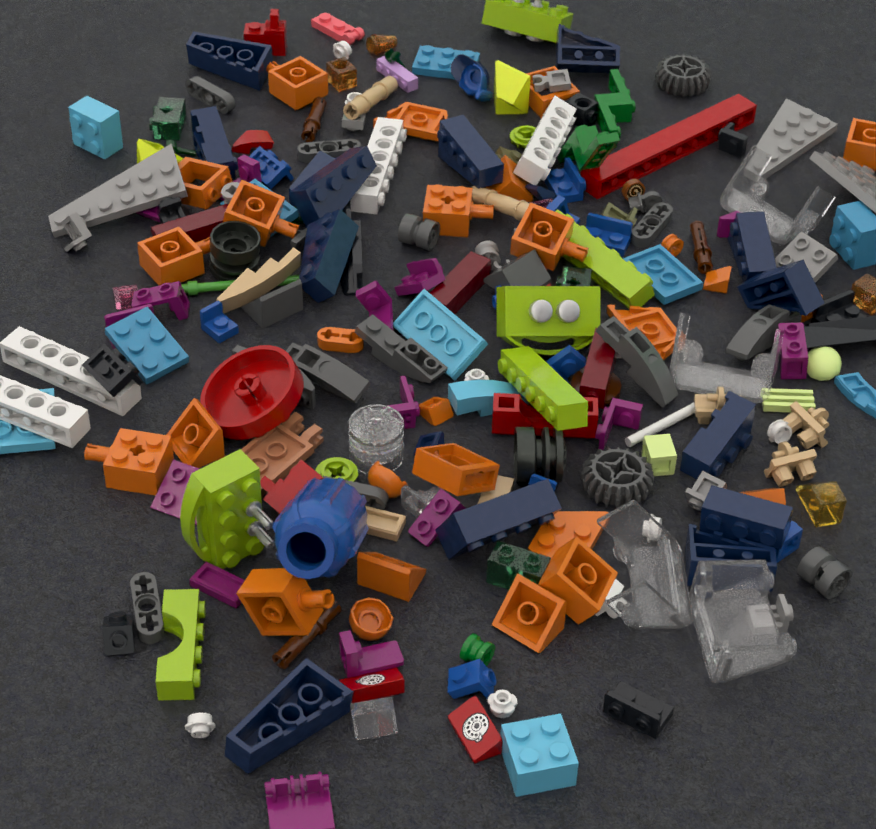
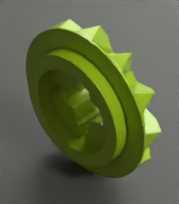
(521, 135)
(336, 466)

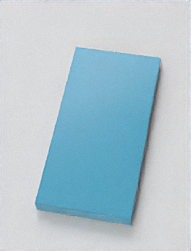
(440, 333)

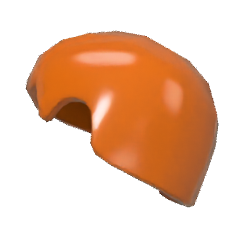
(385, 479)
(370, 619)

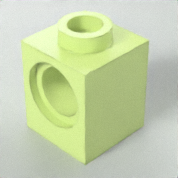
(660, 453)

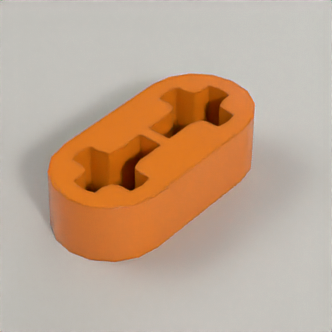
(339, 340)

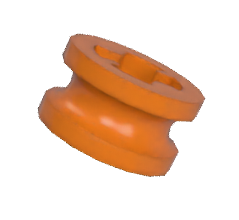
(673, 244)

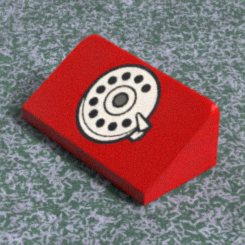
(375, 685)
(476, 730)

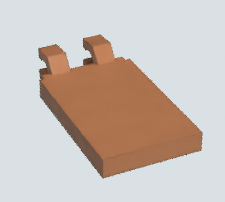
(283, 448)

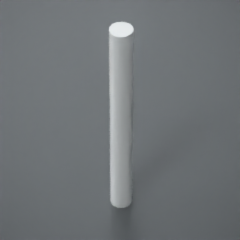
(660, 425)

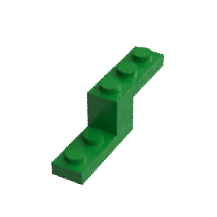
(616, 105)
(588, 147)

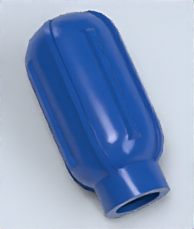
(320, 528)

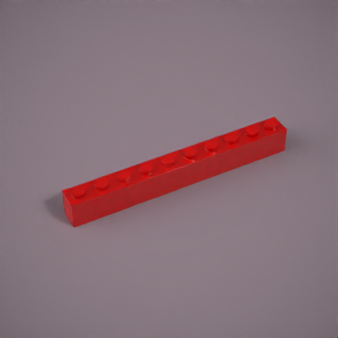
(668, 145)

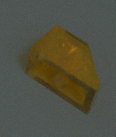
(823, 502)

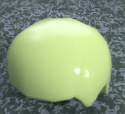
(823, 363)

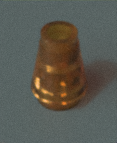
(380, 43)

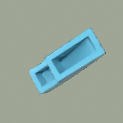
(477, 395)

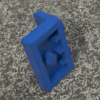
(271, 169)
(566, 182)
(612, 231)

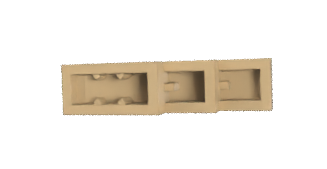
(254, 285)

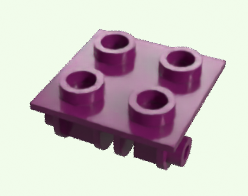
(172, 490)
(299, 802)

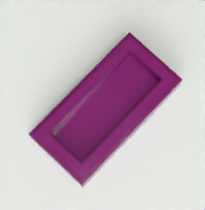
(217, 584)

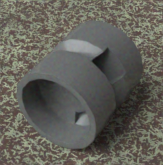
(414, 230)
(827, 575)

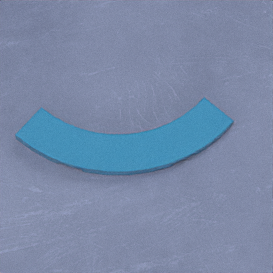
(857, 391)

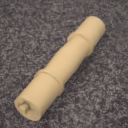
(362, 103)
(502, 203)

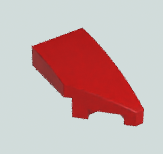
(254, 139)

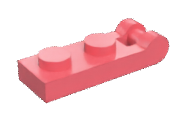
(337, 29)

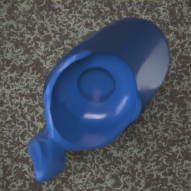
(472, 77)

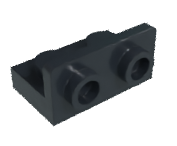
(838, 308)
(110, 370)
(637, 709)

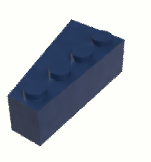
(230, 58)
(468, 152)
(333, 184)
(326, 254)
(498, 518)
(288, 715)

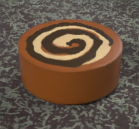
(631, 188)

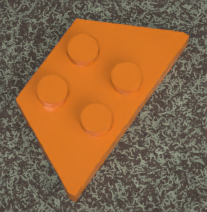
(418, 119)
(651, 322)
(566, 527)

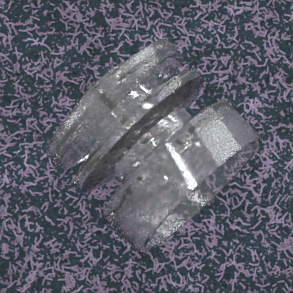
(376, 435)

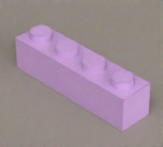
(405, 79)

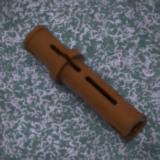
(312, 122)
(701, 252)
(298, 643)

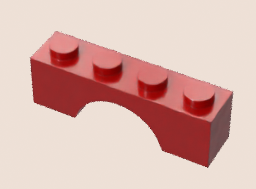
(513, 412)

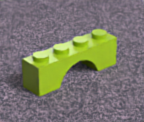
(178, 671)

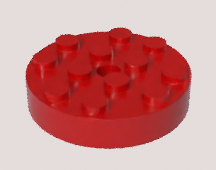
(259, 371)

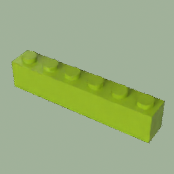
(610, 270)
(544, 388)

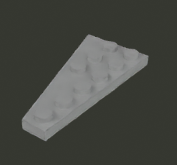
(792, 134)
(127, 193)

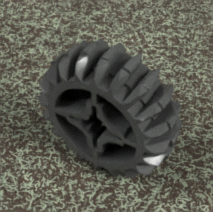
(683, 75)
(617, 477)

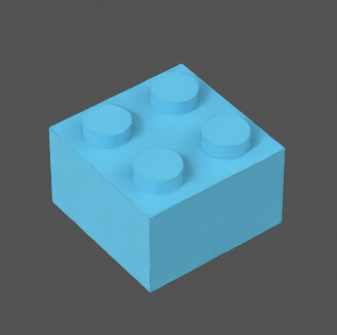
(95, 127)
(539, 755)

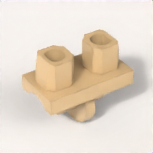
(707, 403)
(811, 421)
(788, 460)

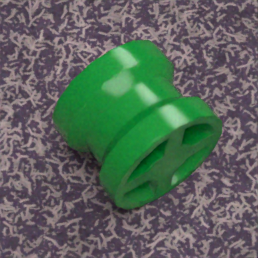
(476, 649)

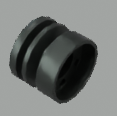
(233, 250)
(538, 454)

